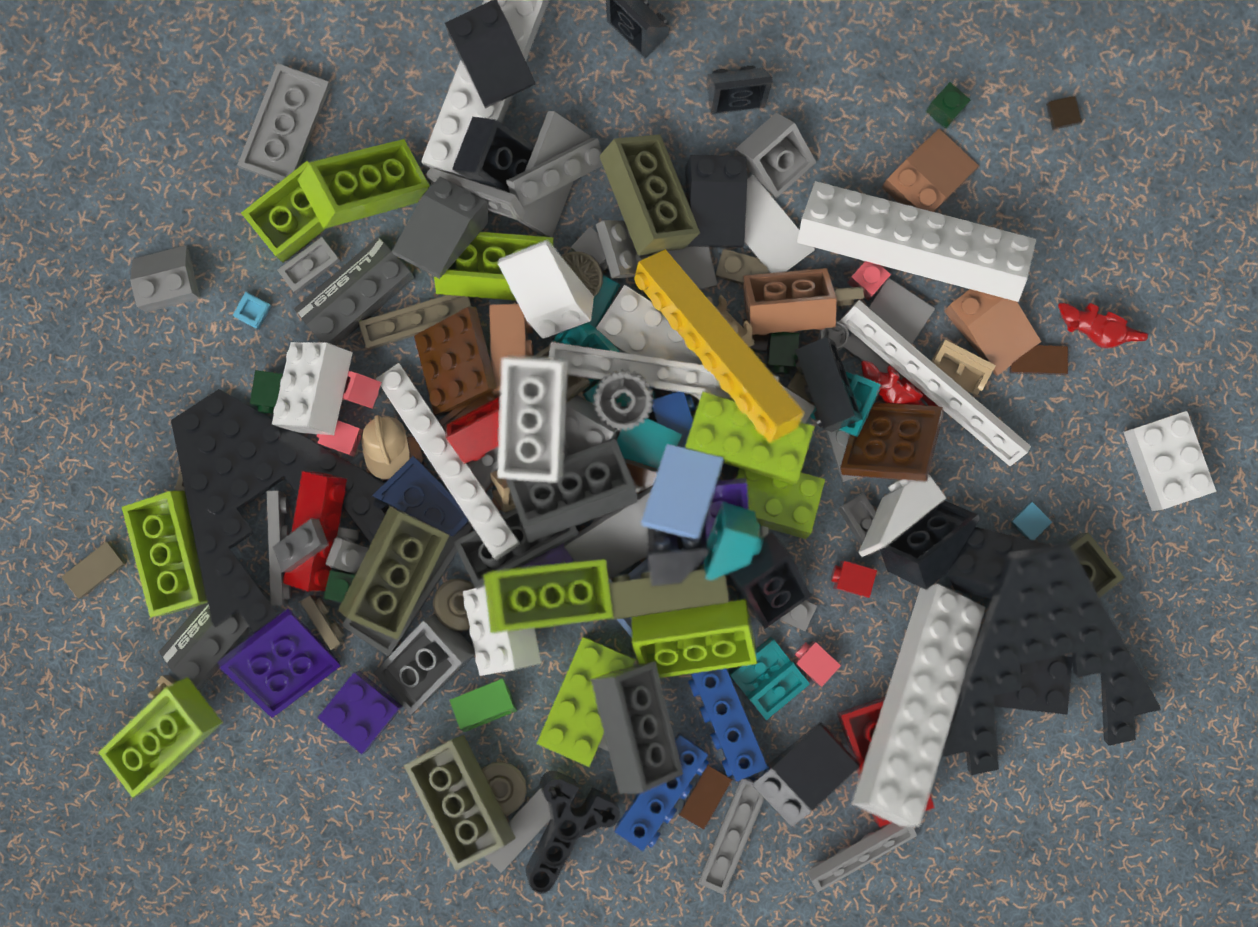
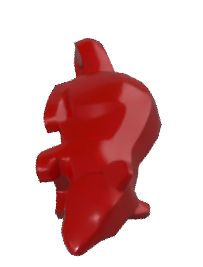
(1102, 330)
(893, 389)

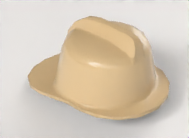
(385, 446)

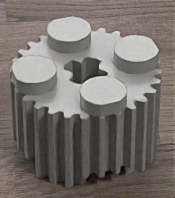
(611, 388)

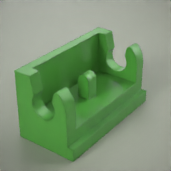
(483, 705)

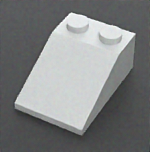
(547, 289)
(900, 510)

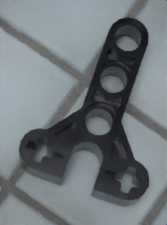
(584, 818)

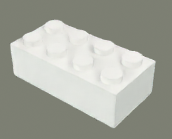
(532, 418)

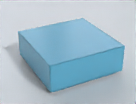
(252, 310)
(1031, 521)

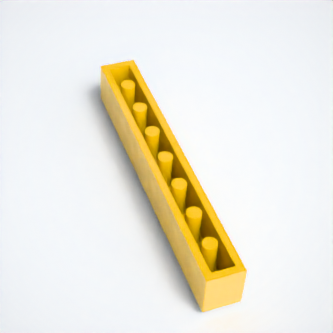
(718, 346)

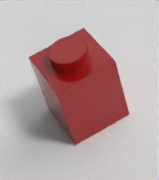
(853, 578)

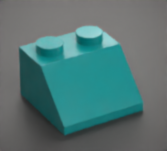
(731, 541)

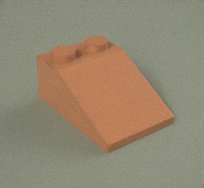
(930, 173)
(993, 327)

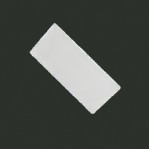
(771, 231)

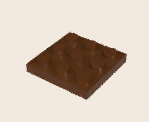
(455, 361)
(894, 443)

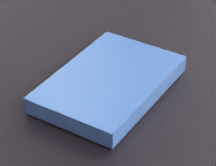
(682, 492)

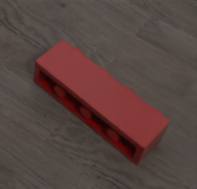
(475, 432)
(322, 499)

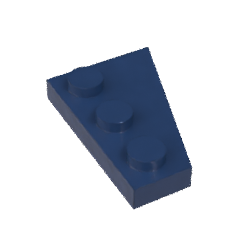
(423, 497)

